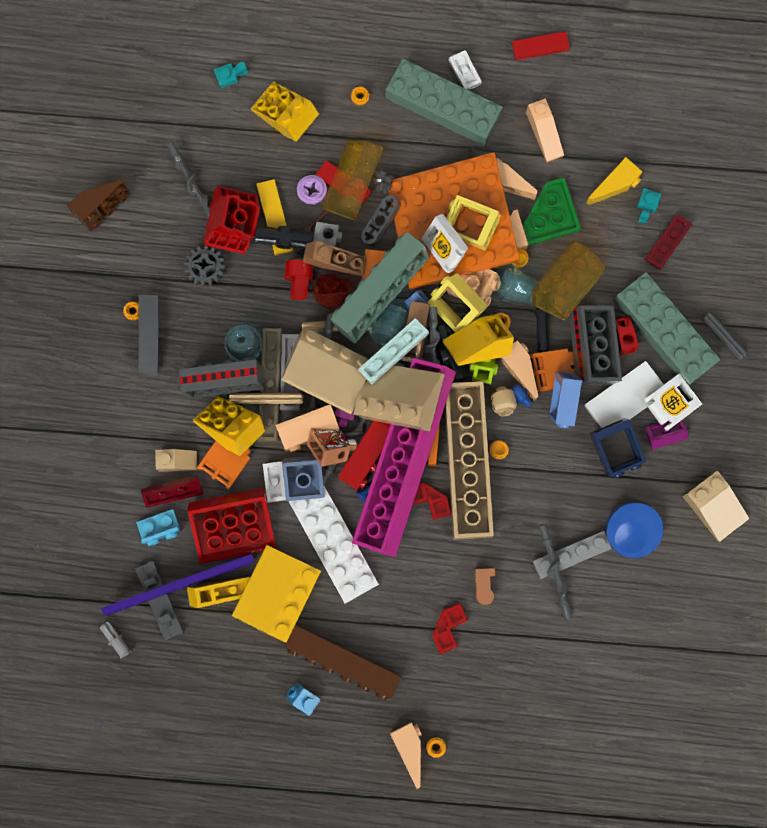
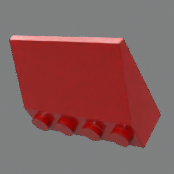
(231, 525)

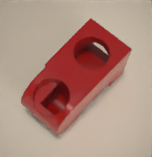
(626, 336)

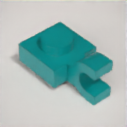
(227, 74)
(648, 203)

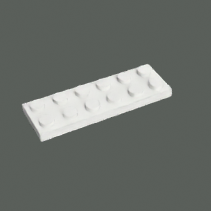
(335, 546)

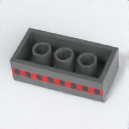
(595, 345)
(221, 378)

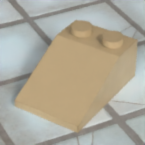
(716, 506)

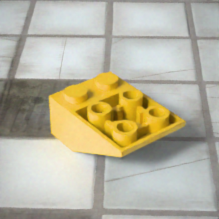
(285, 111)
(480, 341)
(230, 425)

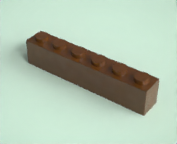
(343, 662)

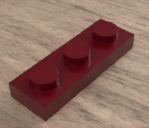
(668, 242)
(171, 491)

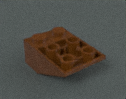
(96, 203)

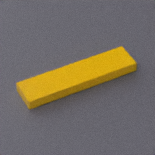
(272, 208)

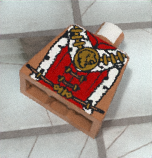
(330, 446)

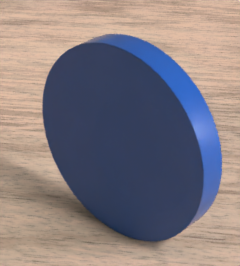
(634, 529)

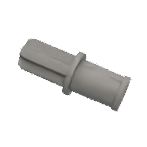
(115, 639)

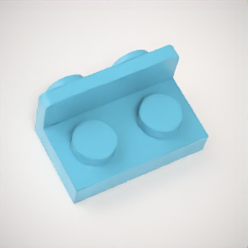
(159, 527)

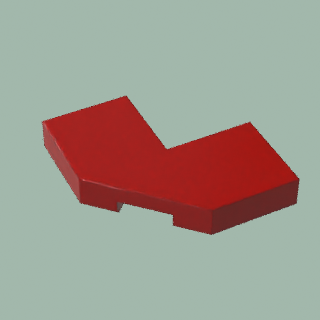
(437, 501)
(442, 634)

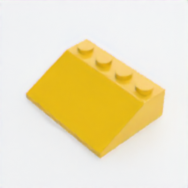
(276, 593)

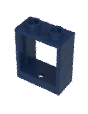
(633, 464)

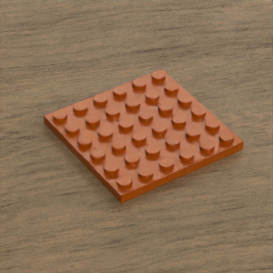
(430, 194)

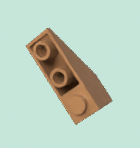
(334, 258)
(421, 313)

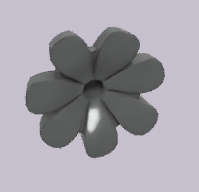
(383, 181)

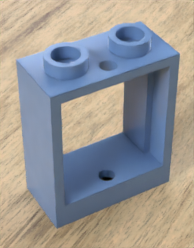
(565, 399)

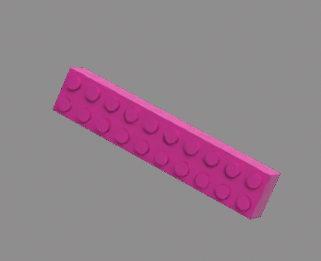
(399, 476)

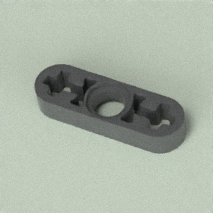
(373, 221)

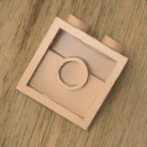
(482, 283)

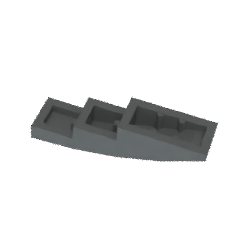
(147, 333)

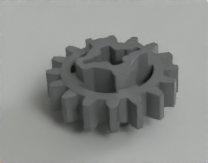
(197, 265)

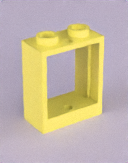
(489, 227)
(467, 295)

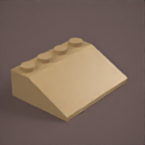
(325, 370)
(401, 398)

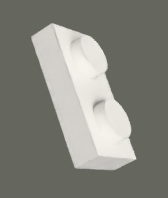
(465, 70)
(274, 482)

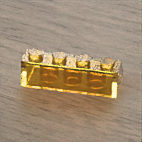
(353, 178)
(568, 281)

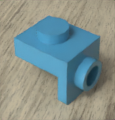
(302, 698)

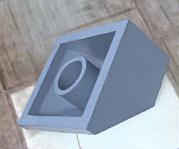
(302, 478)

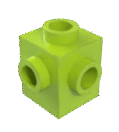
(484, 370)

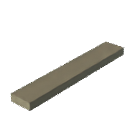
(272, 372)

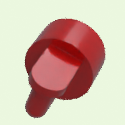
(299, 275)

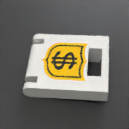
(446, 244)
(670, 403)

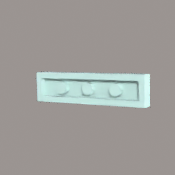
(393, 351)

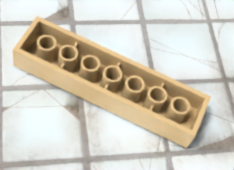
(468, 461)

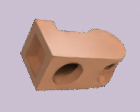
(482, 585)

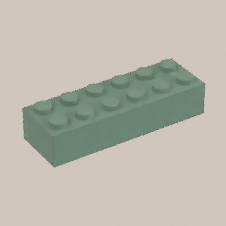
(443, 102)
(380, 287)
(666, 329)

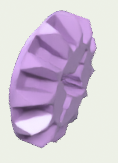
(308, 182)

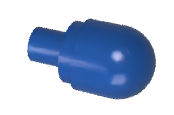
(521, 395)

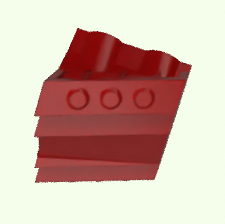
(231, 219)

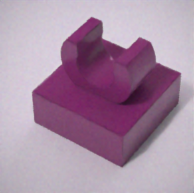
(344, 416)

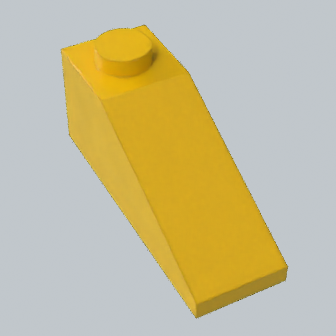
(619, 181)
(216, 592)

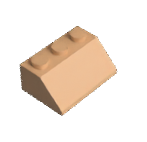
(296, 431)

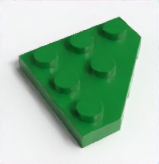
(551, 214)

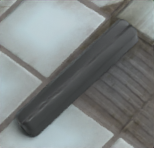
(725, 335)

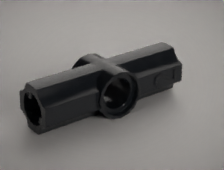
(283, 237)
(446, 357)

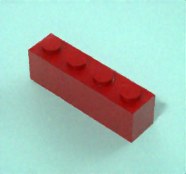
(365, 456)

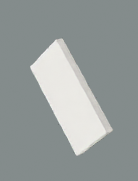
(625, 397)

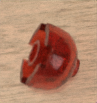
(330, 290)

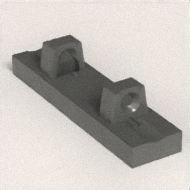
(161, 606)

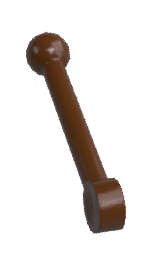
(308, 228)

